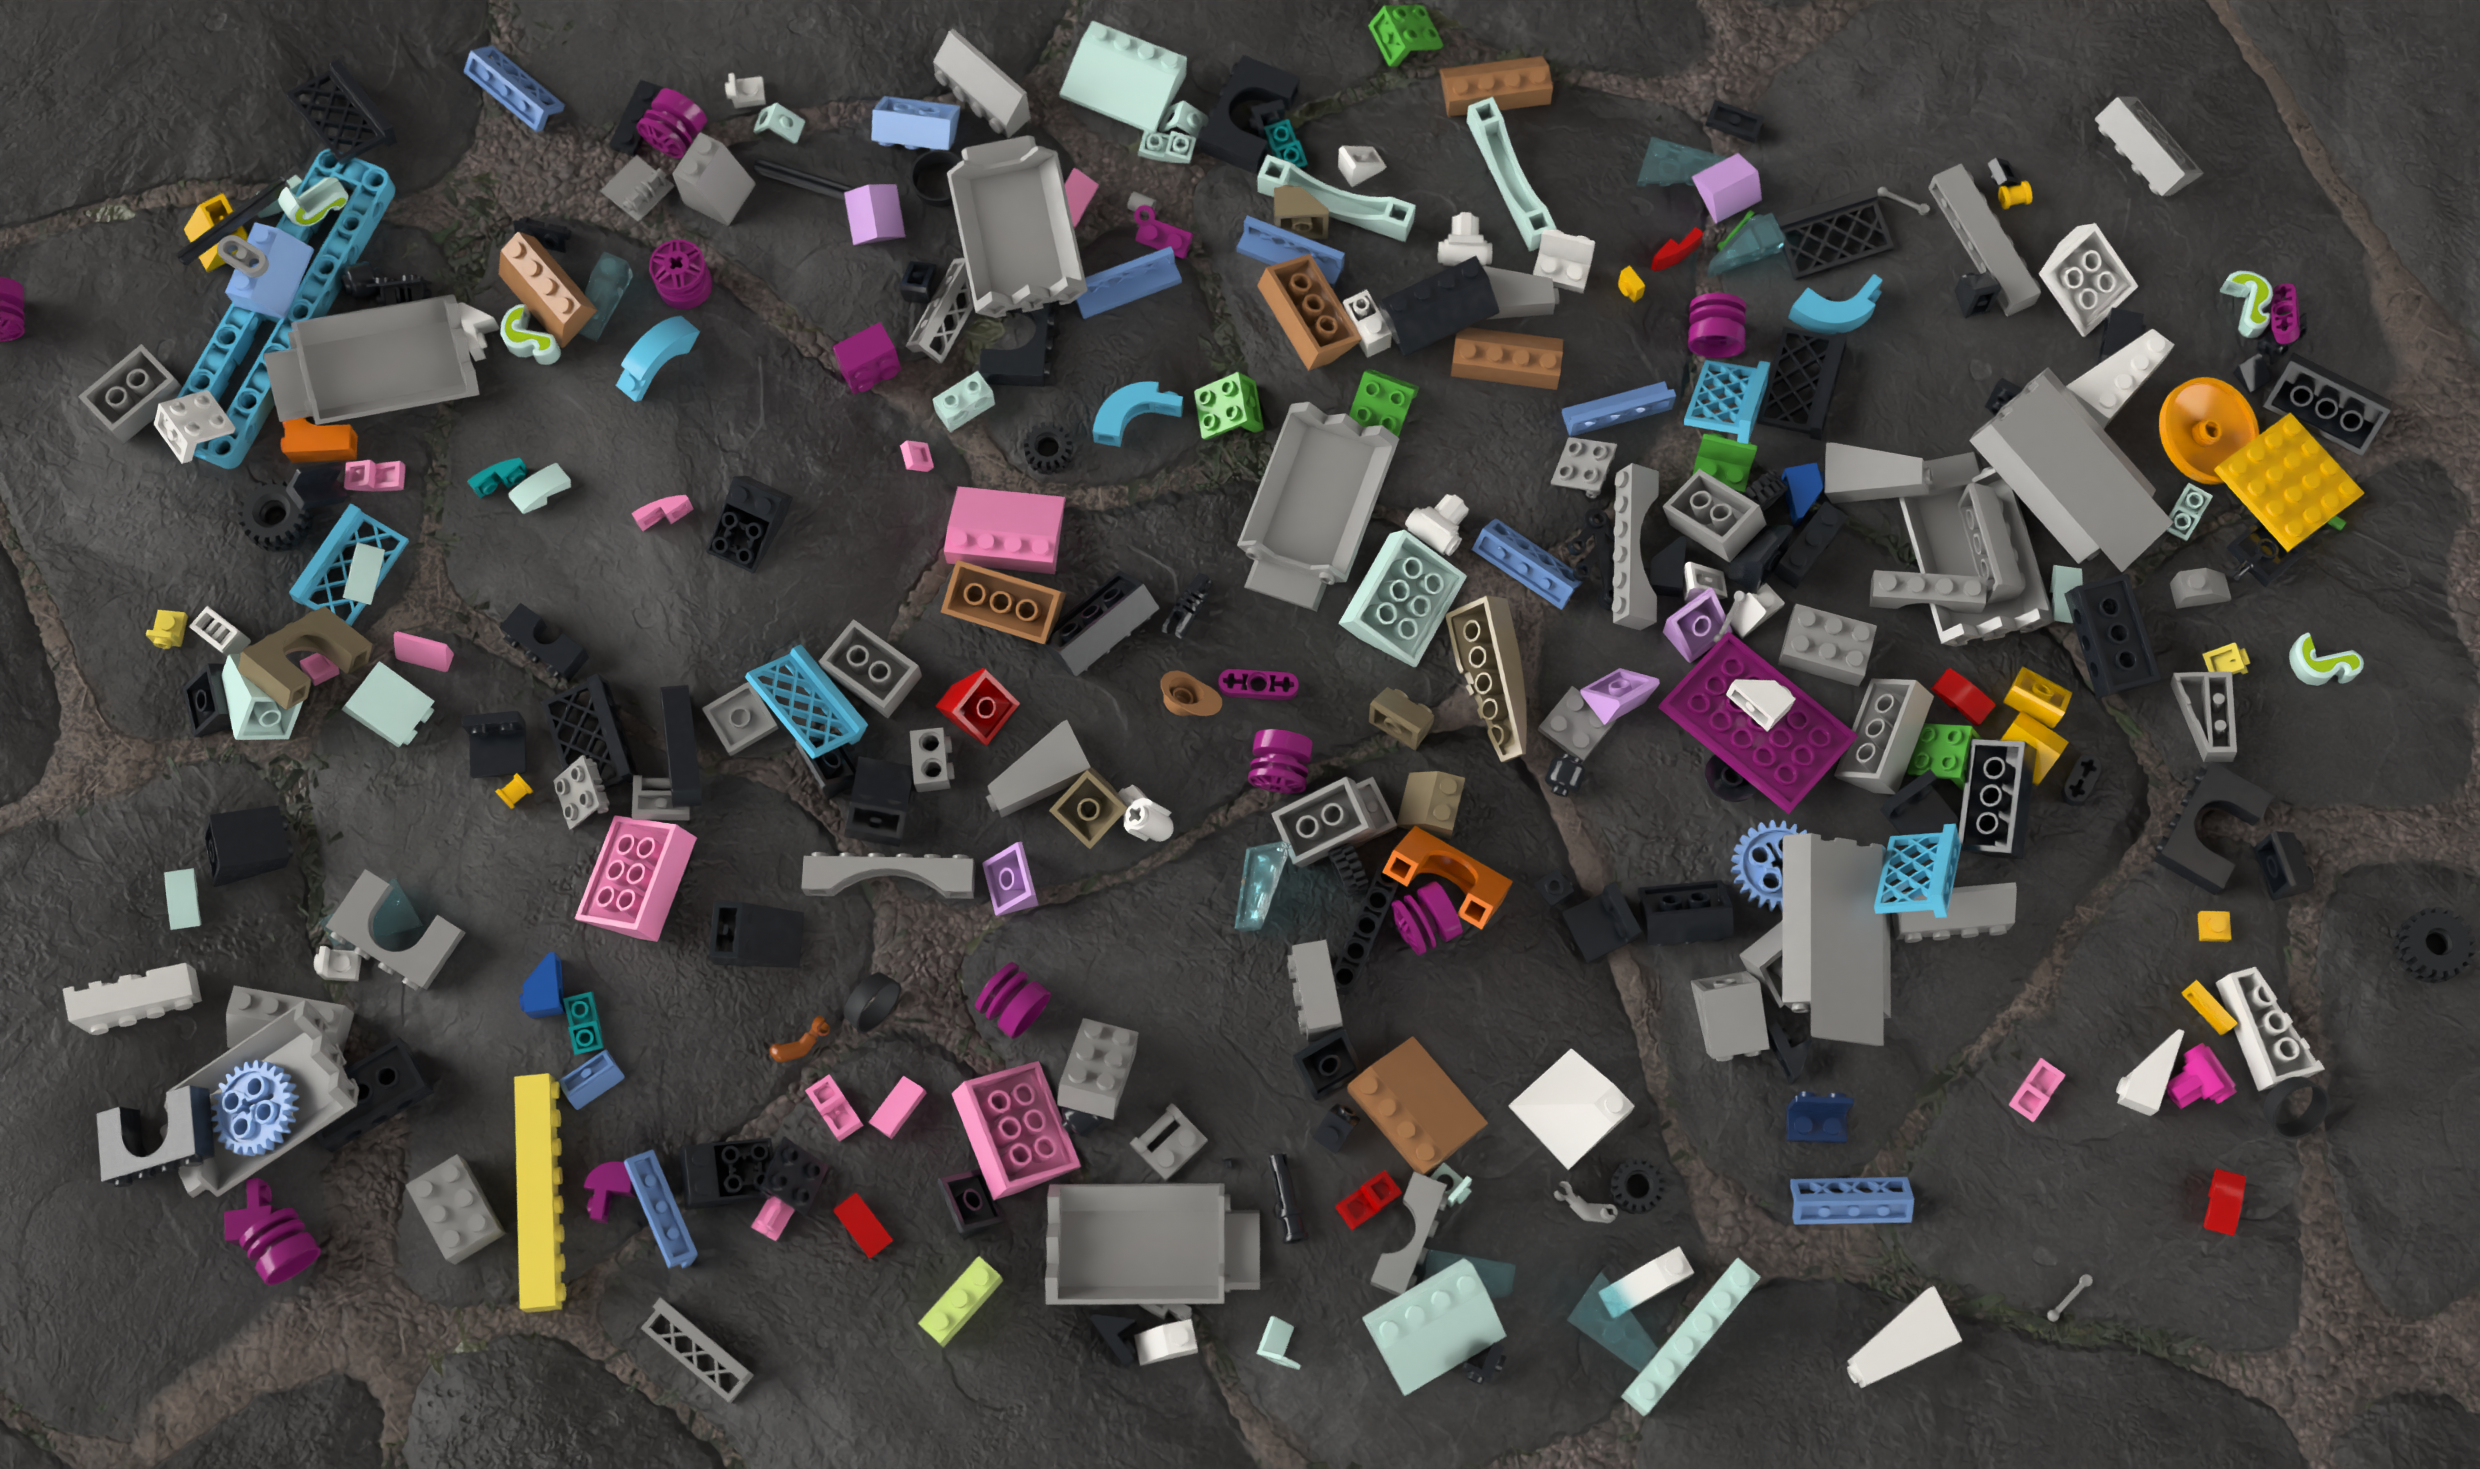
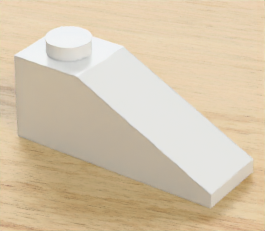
(2146, 1084)
(1653, 1278)

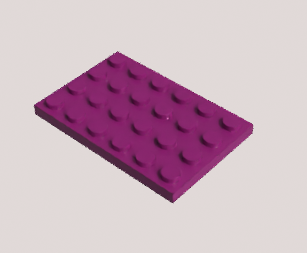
(1777, 762)

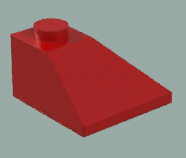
(978, 705)

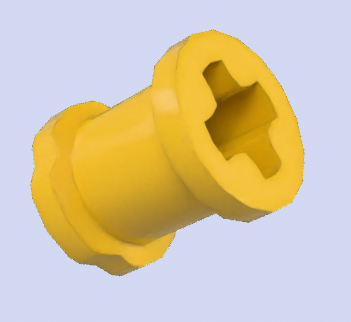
(2015, 195)
(514, 791)

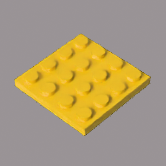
(2289, 481)

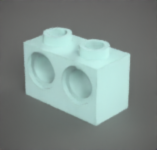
(963, 401)

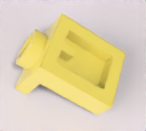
(168, 629)
(2227, 659)

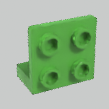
(1403, 29)
(1382, 401)
(1228, 405)
(1725, 460)
(1943, 751)

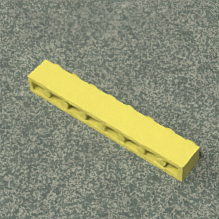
(539, 1193)

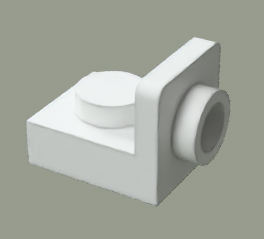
(745, 91)
(337, 964)

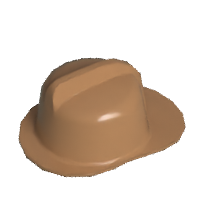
(1189, 696)

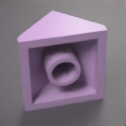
(1729, 187)
(874, 213)
(1695, 625)
(1618, 693)
(1010, 880)

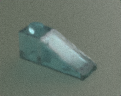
(1754, 241)
(604, 291)

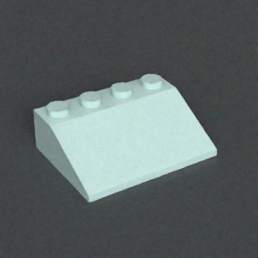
(1124, 77)
(1403, 598)
(1435, 1326)

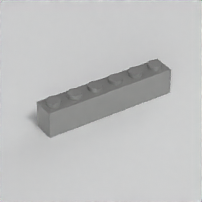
(1984, 238)

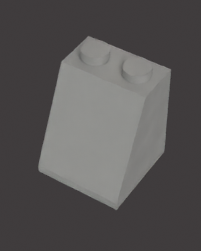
(712, 180)
(1731, 1015)

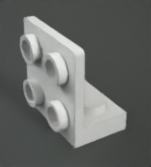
(1564, 259)
(191, 421)

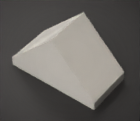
(1359, 163)
(1699, 579)

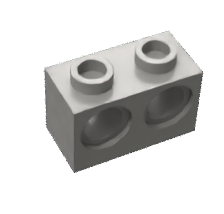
(926, 760)

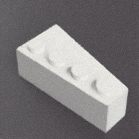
(2115, 381)
(132, 998)
(2264, 1031)

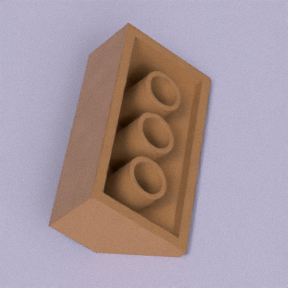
(1509, 82)
(544, 288)
(1308, 311)
(1507, 358)
(1002, 602)

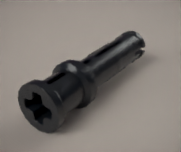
(1289, 1211)

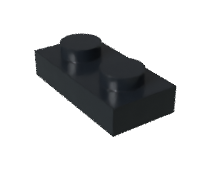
(1734, 121)

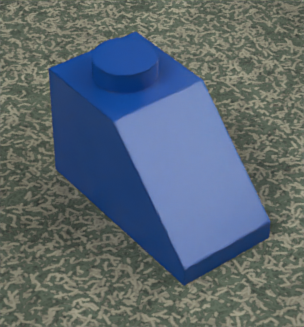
(1803, 490)
(544, 989)

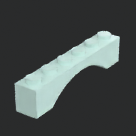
(1493, 140)
(1378, 214)
(1690, 1337)

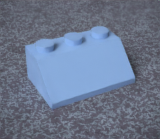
(914, 123)
(277, 287)

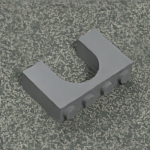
(355, 924)

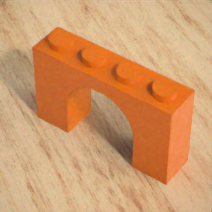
(318, 443)
(1425, 853)

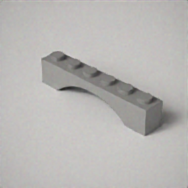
(1633, 596)
(831, 874)

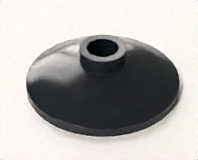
(1715, 777)

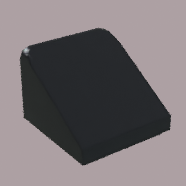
(2252, 373)

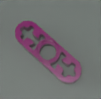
(2292, 319)
(1237, 690)

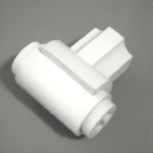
(1464, 242)
(1440, 524)
(1145, 817)

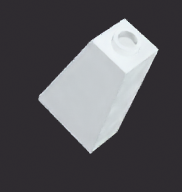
(1909, 1338)

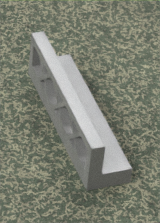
(938, 309)
(698, 1338)

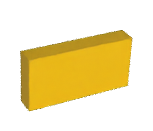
(2209, 1008)

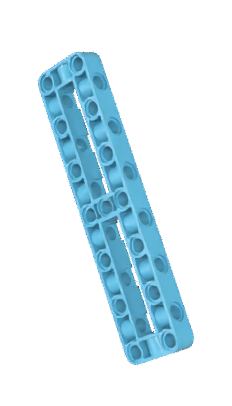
(312, 298)

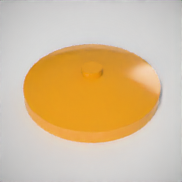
(2204, 426)

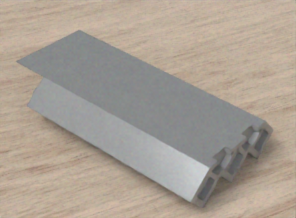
(1015, 227)
(373, 362)
(2072, 474)
(1314, 504)
(1944, 549)
(1834, 939)
(325, 1093)
(1148, 1244)

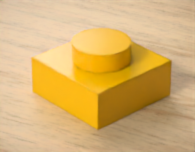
(1631, 284)
(2214, 926)

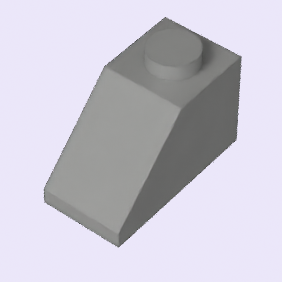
(2199, 588)

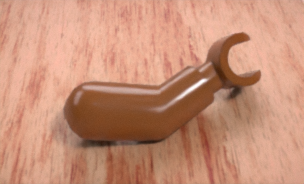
(800, 1048)

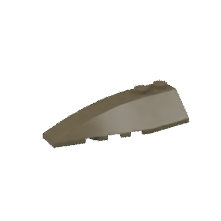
(1491, 663)

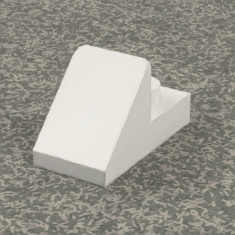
(475, 326)
(1755, 610)

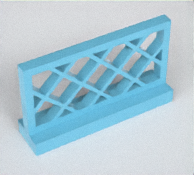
(1747, 401)
(332, 549)
(822, 694)
(1940, 872)

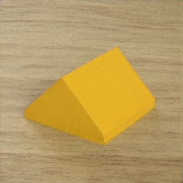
(2038, 697)
(2048, 743)

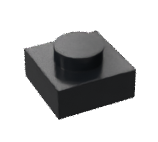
(2002, 173)

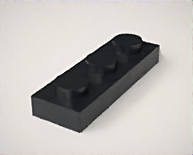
(626, 137)

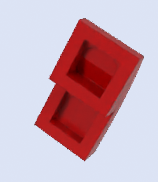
(1673, 253)
(1963, 695)
(1368, 1200)
(2225, 1201)
(862, 1225)

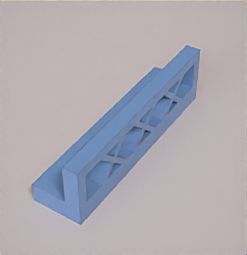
(510, 88)
(1277, 245)
(1129, 282)
(1618, 408)
(1526, 563)
(1852, 1204)
(661, 1209)

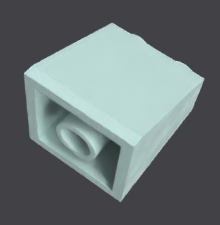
(389, 705)
(252, 710)

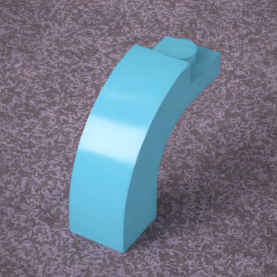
(1829, 317)
(653, 350)
(1127, 404)

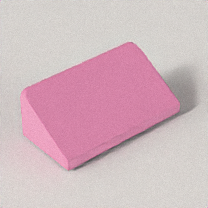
(1079, 193)
(422, 651)
(897, 1107)

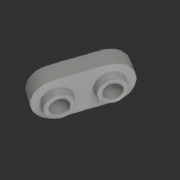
(245, 256)

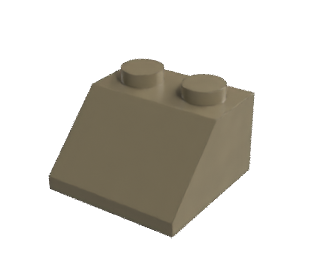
(1300, 212)
(1401, 717)
(1431, 802)
(1089, 807)

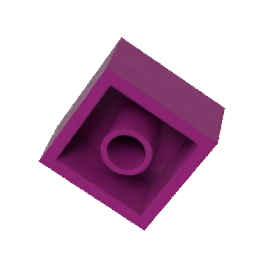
(867, 358)

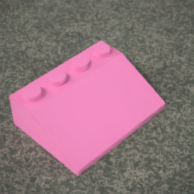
(1005, 530)
(636, 877)
(1015, 1129)

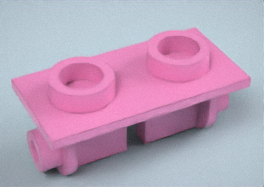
(773, 1218)

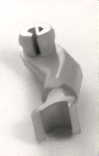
(1587, 1211)

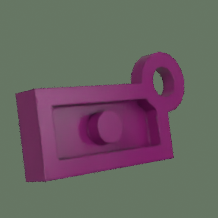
(1160, 234)

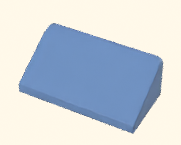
(591, 1079)

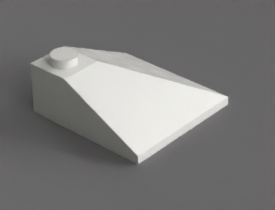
(2087, 277)
(1571, 1108)

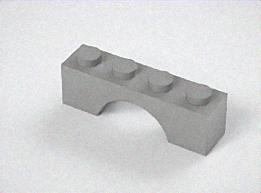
(1956, 592)
(1396, 1269)

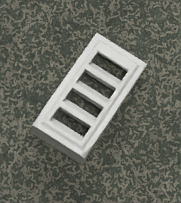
(231, 644)

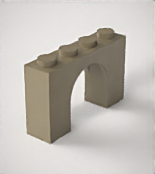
(316, 632)

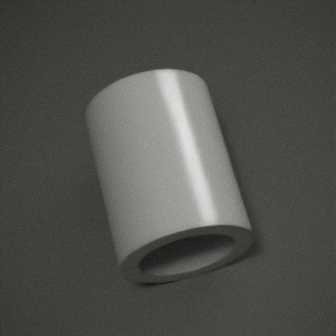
(1138, 200)

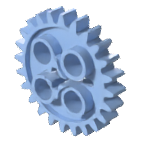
(1752, 872)
(254, 1108)

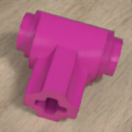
(2201, 1078)

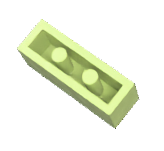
(961, 1301)

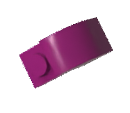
(605, 1181)
(239, 1221)

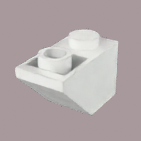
(1369, 323)

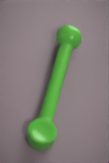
(1749, 215)

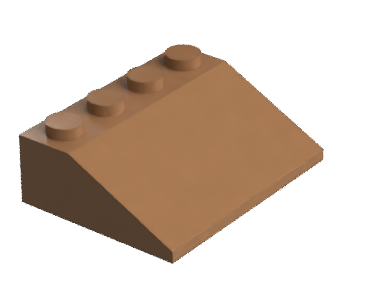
(1416, 1106)

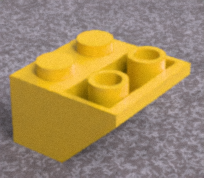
(204, 218)

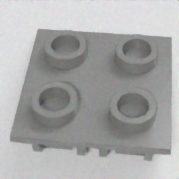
(637, 188)
(1584, 465)
(580, 791)

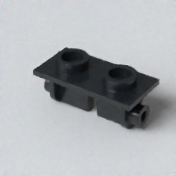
(550, 237)
(2270, 346)

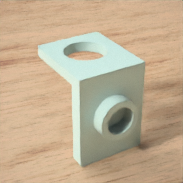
(1185, 117)
(780, 121)
(1460, 1187)
(1276, 1341)

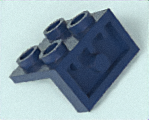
(1818, 1118)

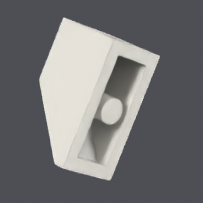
(1761, 700)
(1166, 1342)

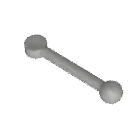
(1923, 209)
(1739, 596)
(2085, 1281)

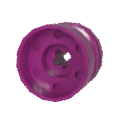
(671, 123)
(680, 274)
(11, 308)
(1717, 325)
(1280, 761)
(1422, 920)
(1009, 997)
(280, 1246)

